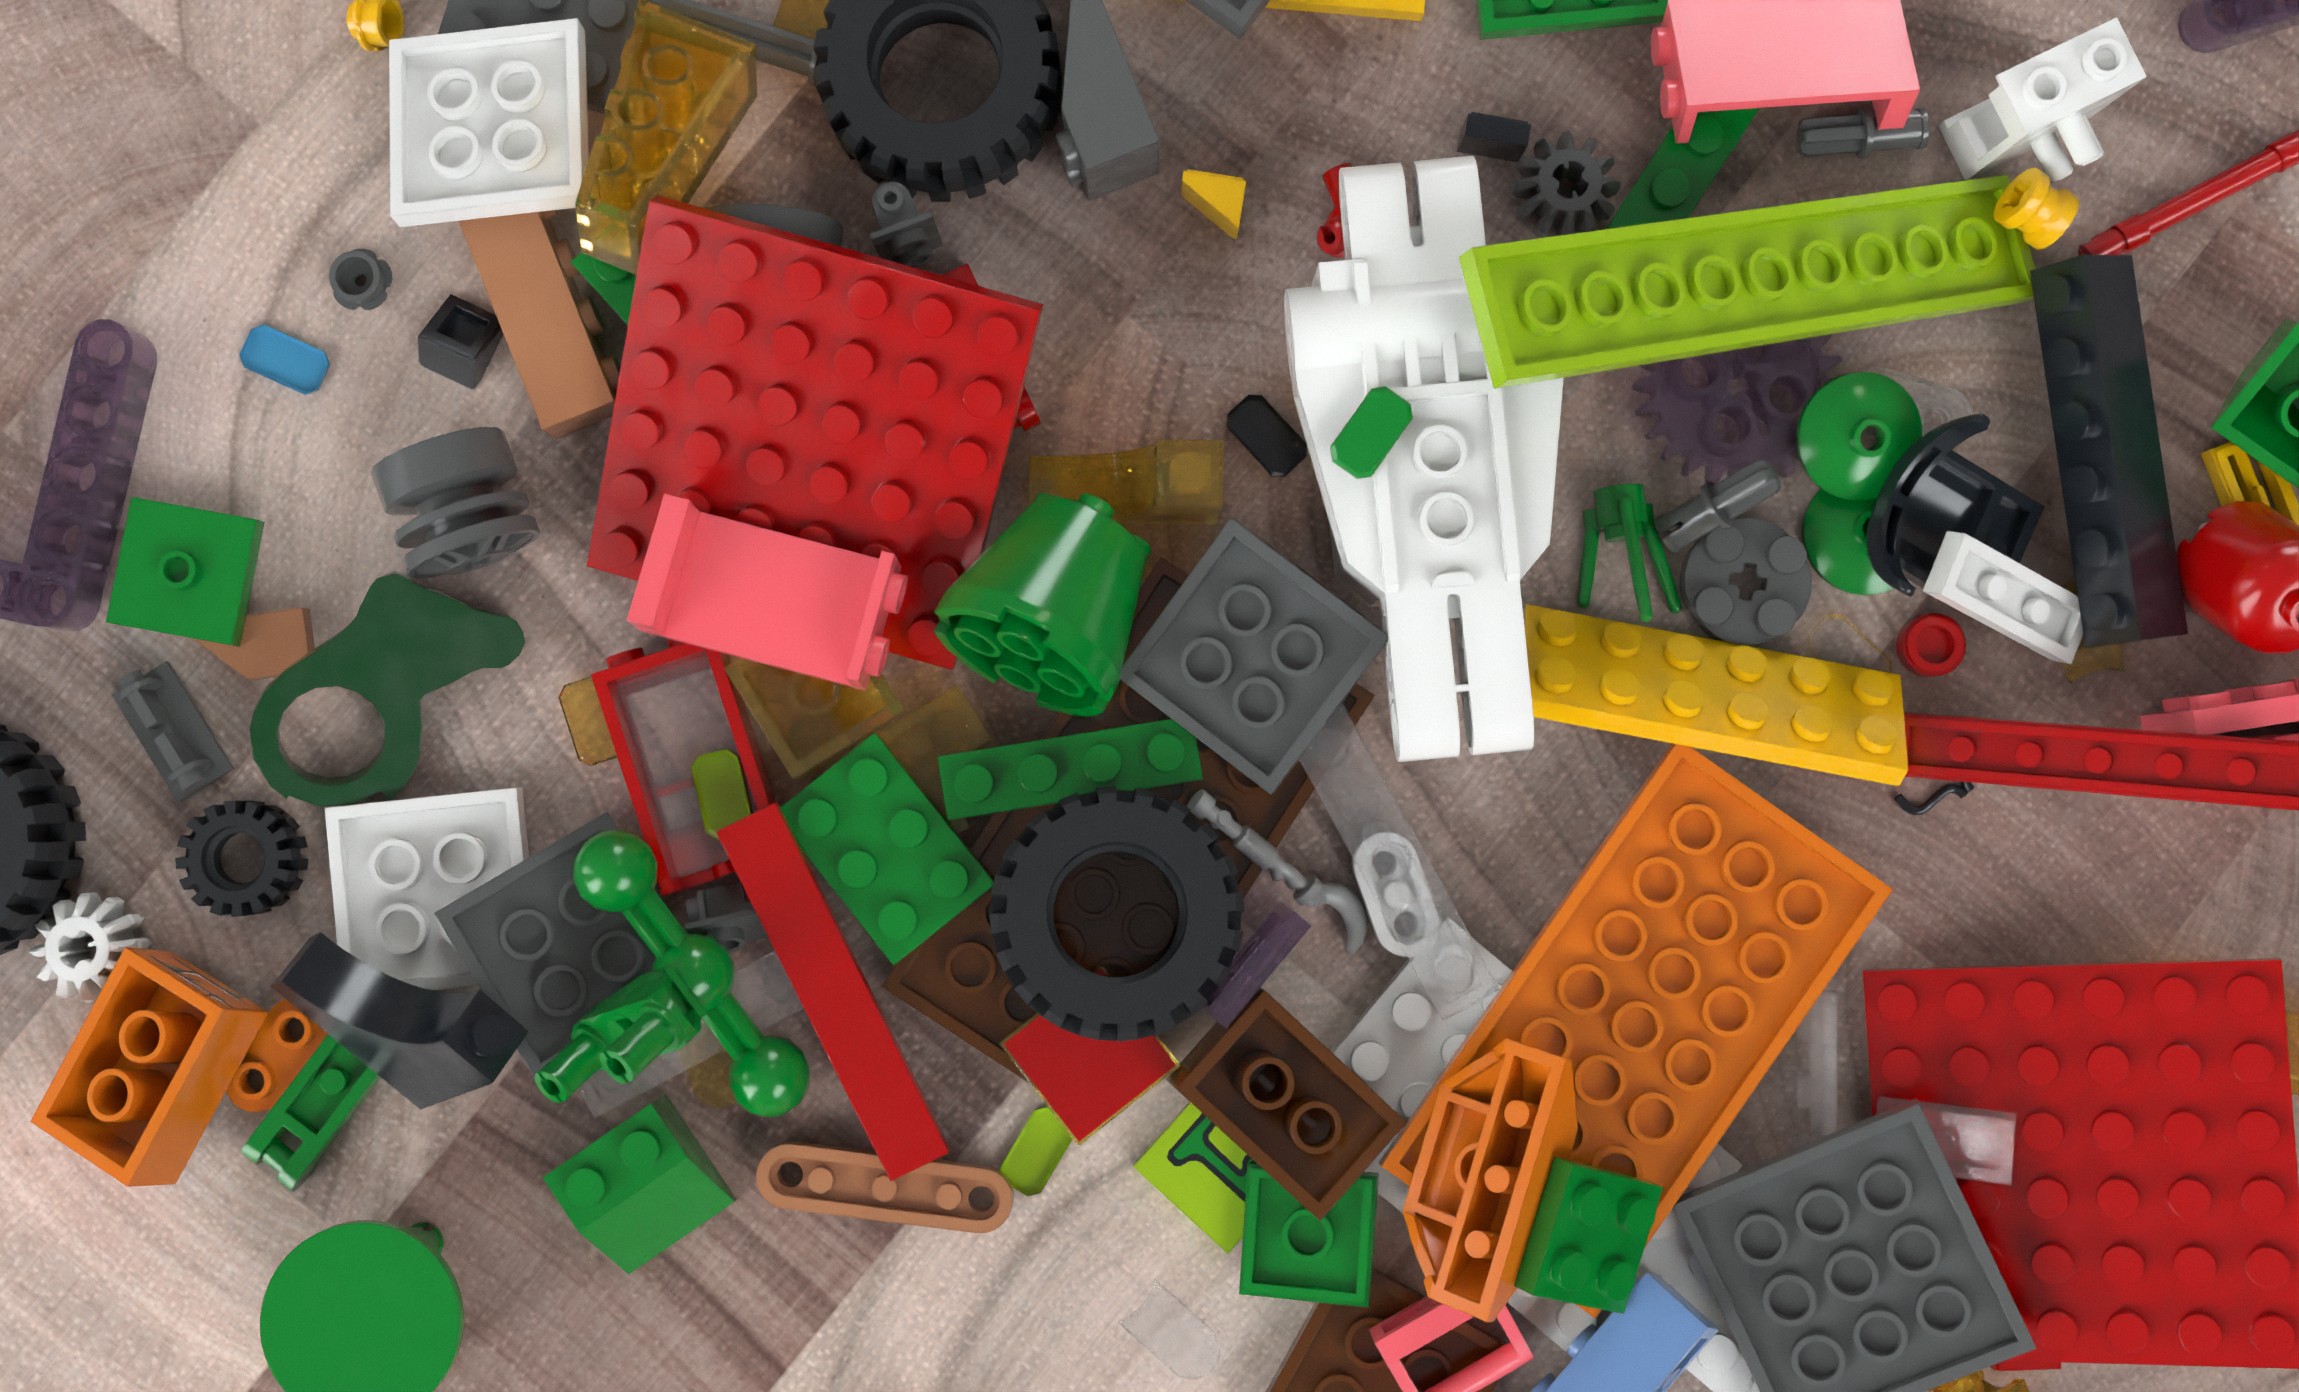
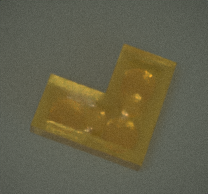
(936, 729)

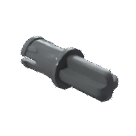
(1860, 134)
(1719, 504)

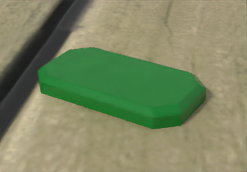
(1371, 432)

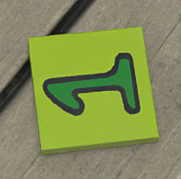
(1200, 1175)

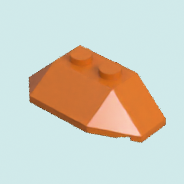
(1487, 1173)

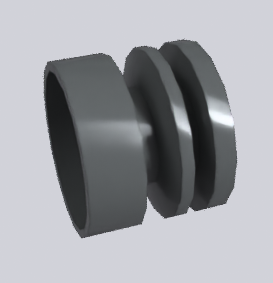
(452, 491)

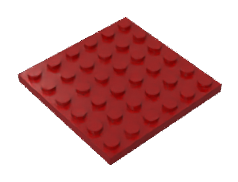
(813, 403)
(2146, 1150)

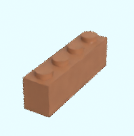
(545, 319)

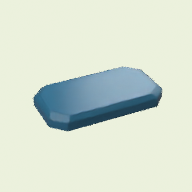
(284, 359)

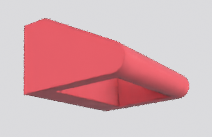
(1431, 1319)

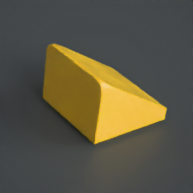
(1216, 197)

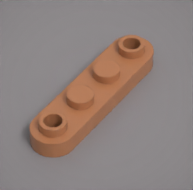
(856, 1186)

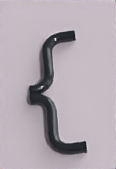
(1935, 798)

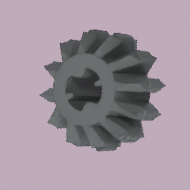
(1542, 179)

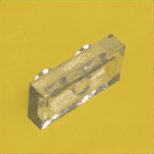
(1973, 1140)

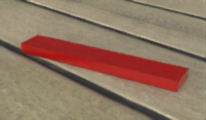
(2104, 760)
(833, 991)

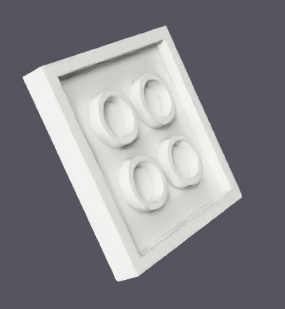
(487, 122)
(409, 860)

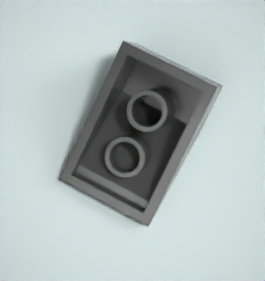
(1105, 121)

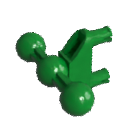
(666, 1006)

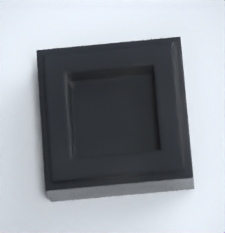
(1494, 137)

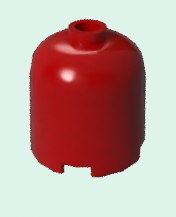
(2245, 575)

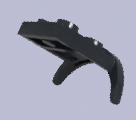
(1939, 493)

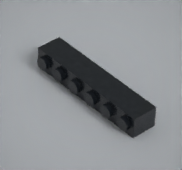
(2108, 450)

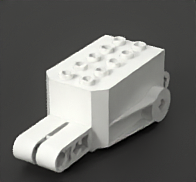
(1468, 482)

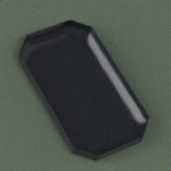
(1266, 435)

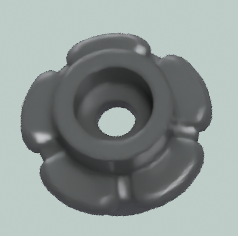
(344, 275)

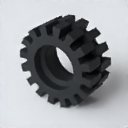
(204, 858)

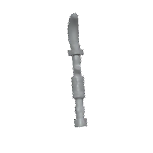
(1308, 890)

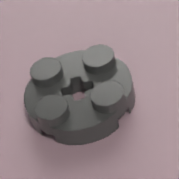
(1776, 561)

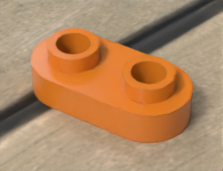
(276, 1057)

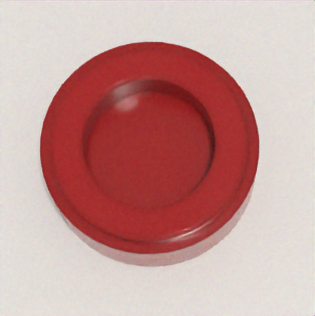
(1931, 645)

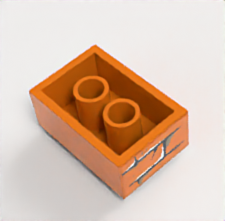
(149, 1067)

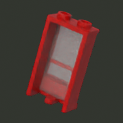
(660, 719)

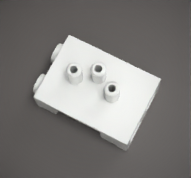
(2044, 100)

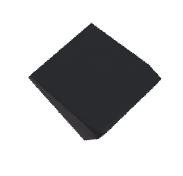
(459, 341)

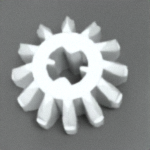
(67, 937)

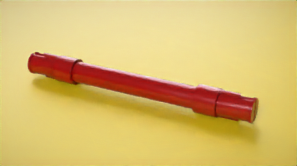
(2139, 229)

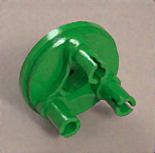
(363, 1311)

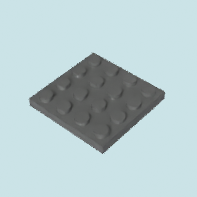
(1854, 1264)

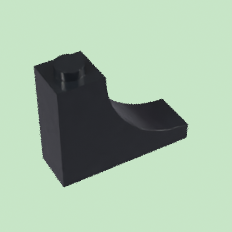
(410, 1036)

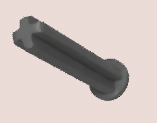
(773, 44)

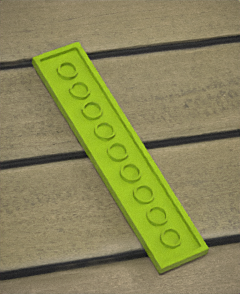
(1741, 279)

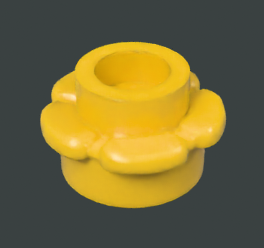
(375, 22)

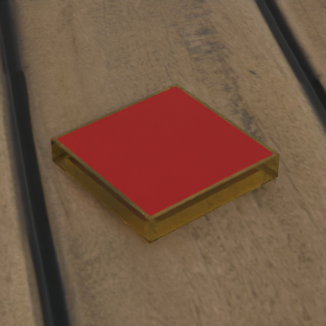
(1083, 1077)

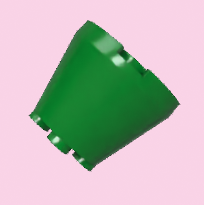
(1050, 604)

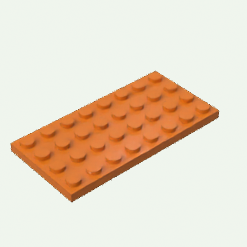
(1674, 972)

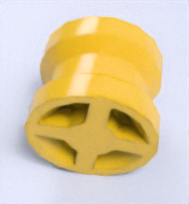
(2036, 208)

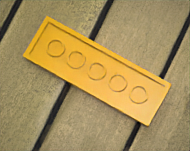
(1716, 695)

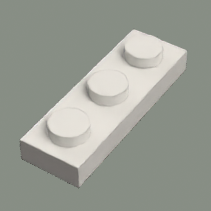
(2006, 597)

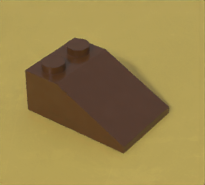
(1287, 1102)

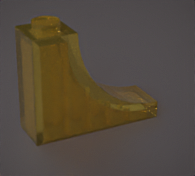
(1145, 485)

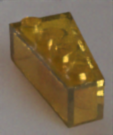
(662, 128)

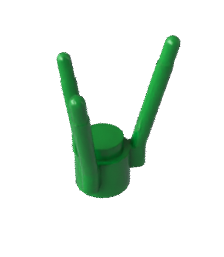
(1626, 518)

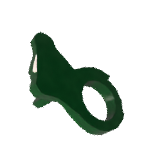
(392, 654)

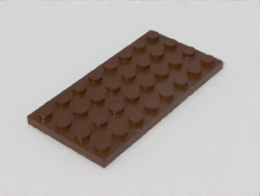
(1109, 906)

